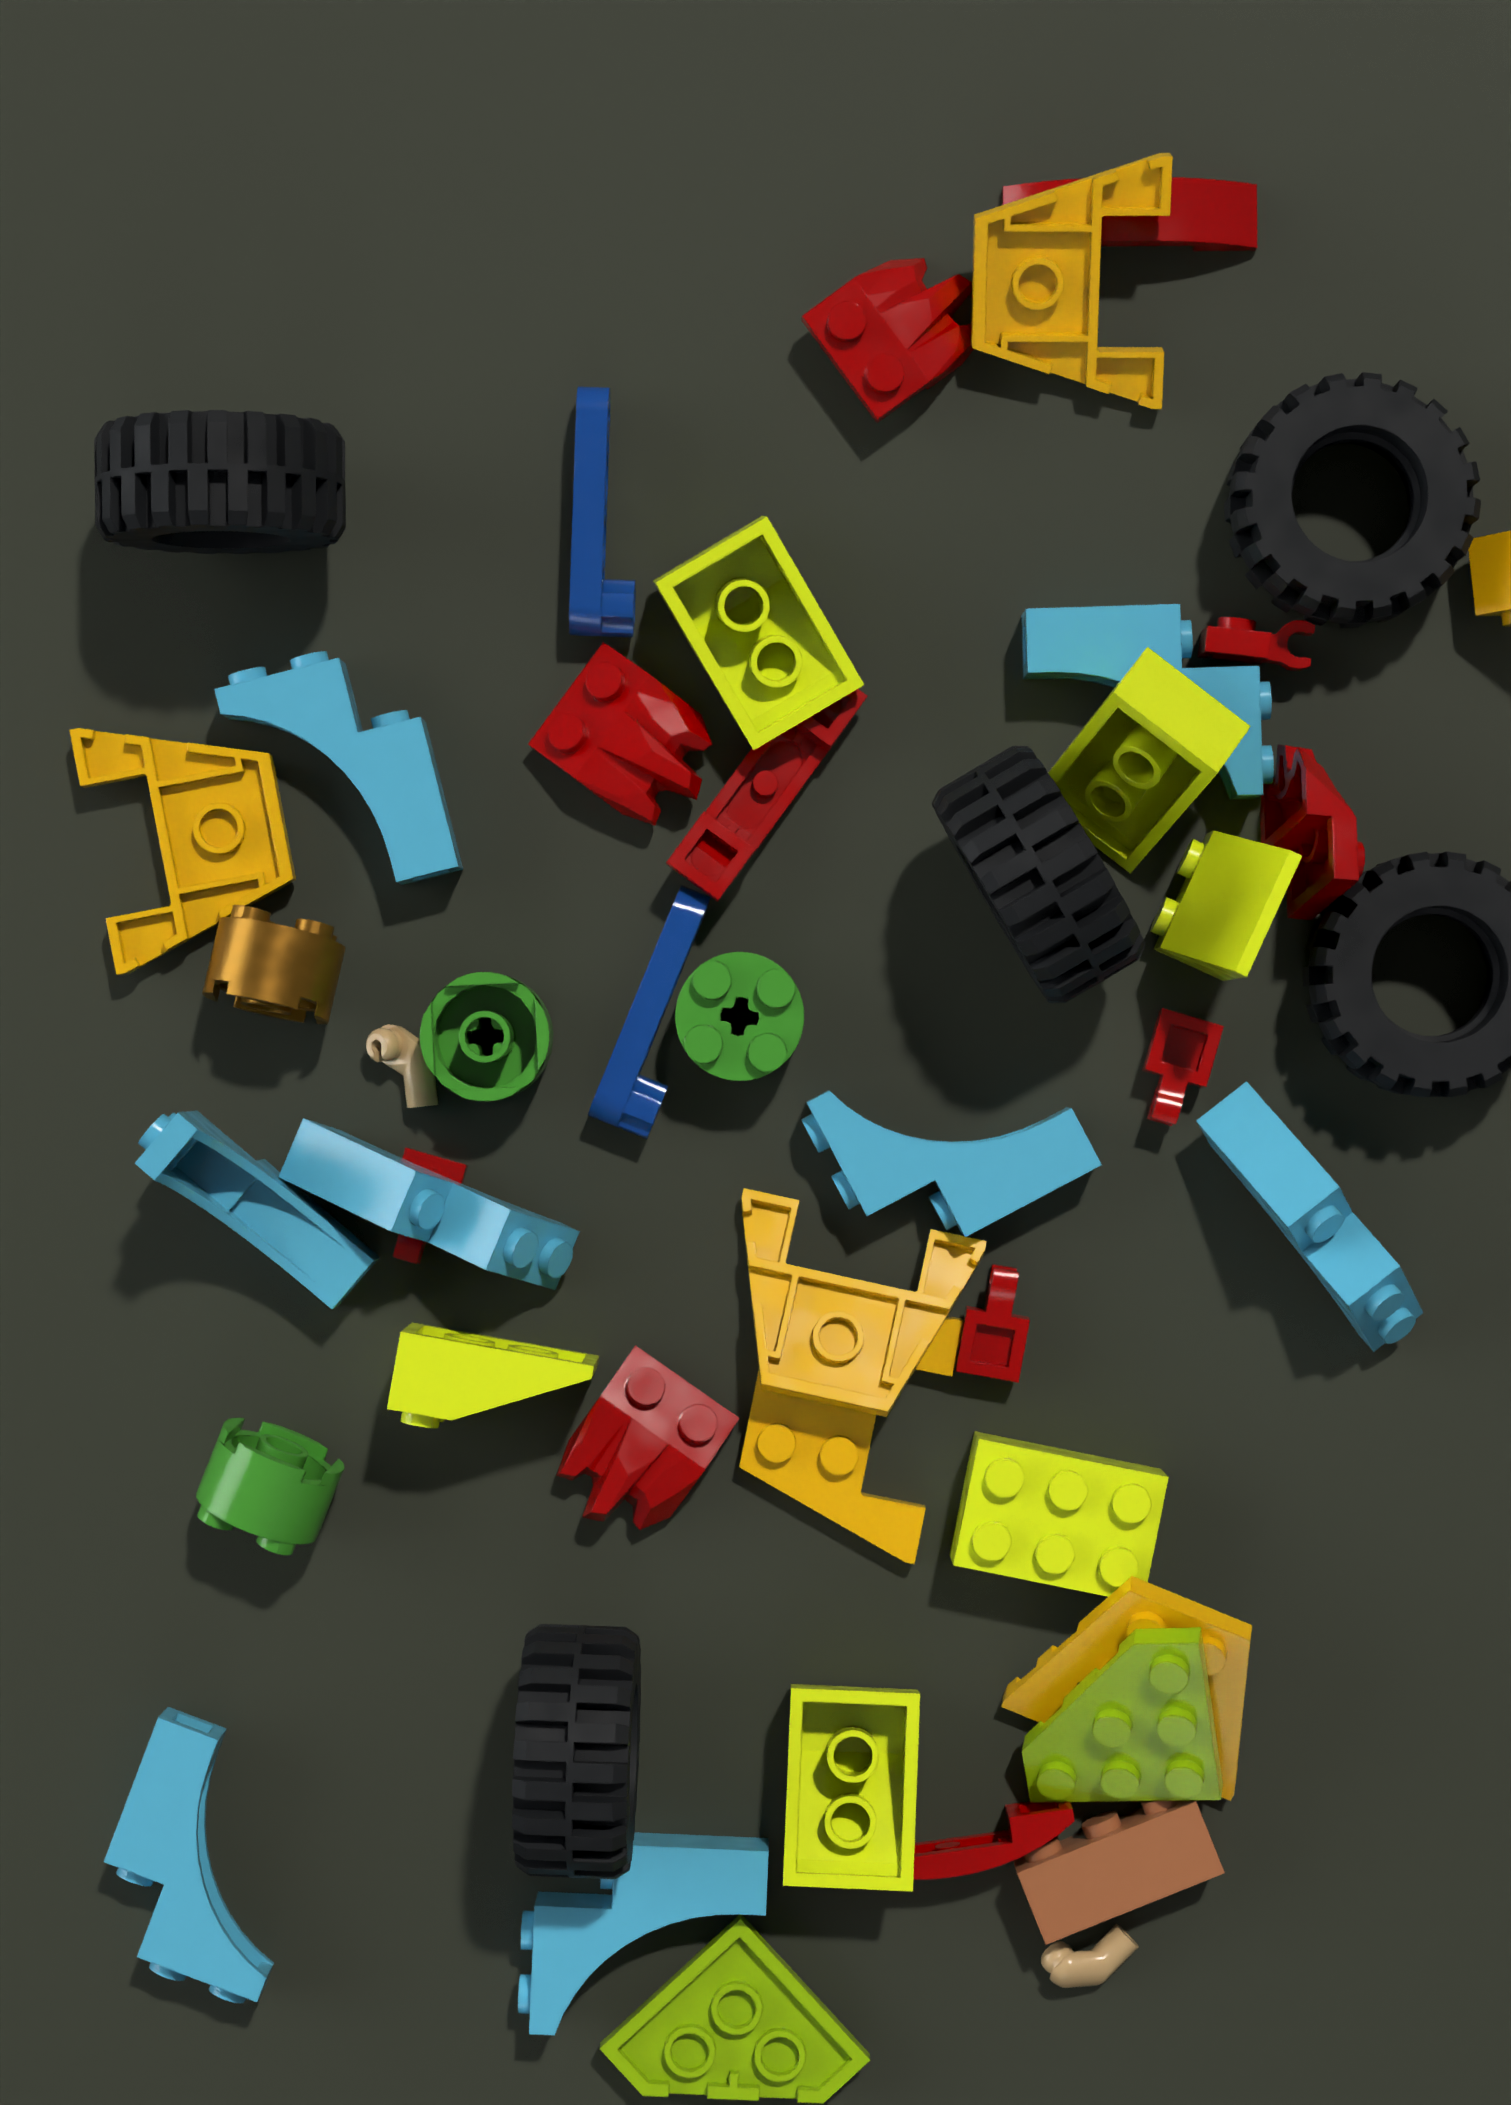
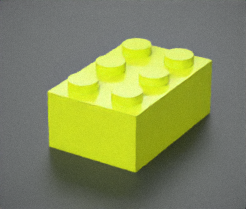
(1057, 1515)

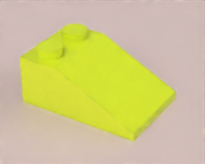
(758, 632)
(1145, 758)
(1224, 903)
(462, 1373)
(851, 1787)

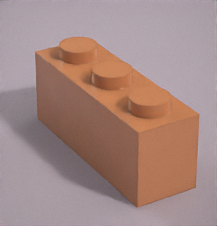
(1117, 1866)

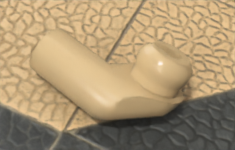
(403, 1053)
(1091, 1966)

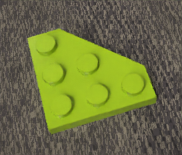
(1132, 1728)
(735, 2029)

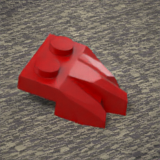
(892, 332)
(623, 736)
(1312, 819)
(645, 1441)

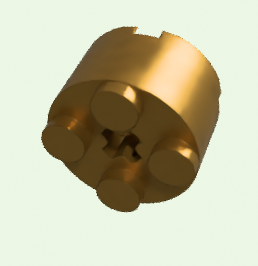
(275, 966)

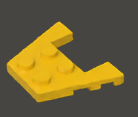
(1042, 279)
(215, 830)
(839, 1334)
(823, 1451)
(1098, 1639)

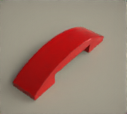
(1202, 215)
(757, 798)
(1028, 1829)

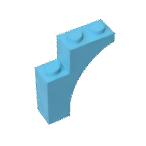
(1107, 640)
(387, 764)
(974, 1178)
(253, 1201)
(428, 1206)
(1312, 1216)
(166, 1842)
(667, 1883)

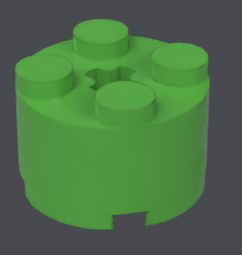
(717, 986)
(460, 1010)
(268, 1485)

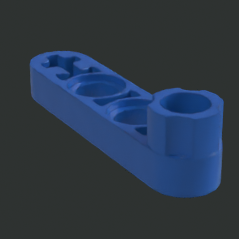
(595, 603)
(623, 1094)

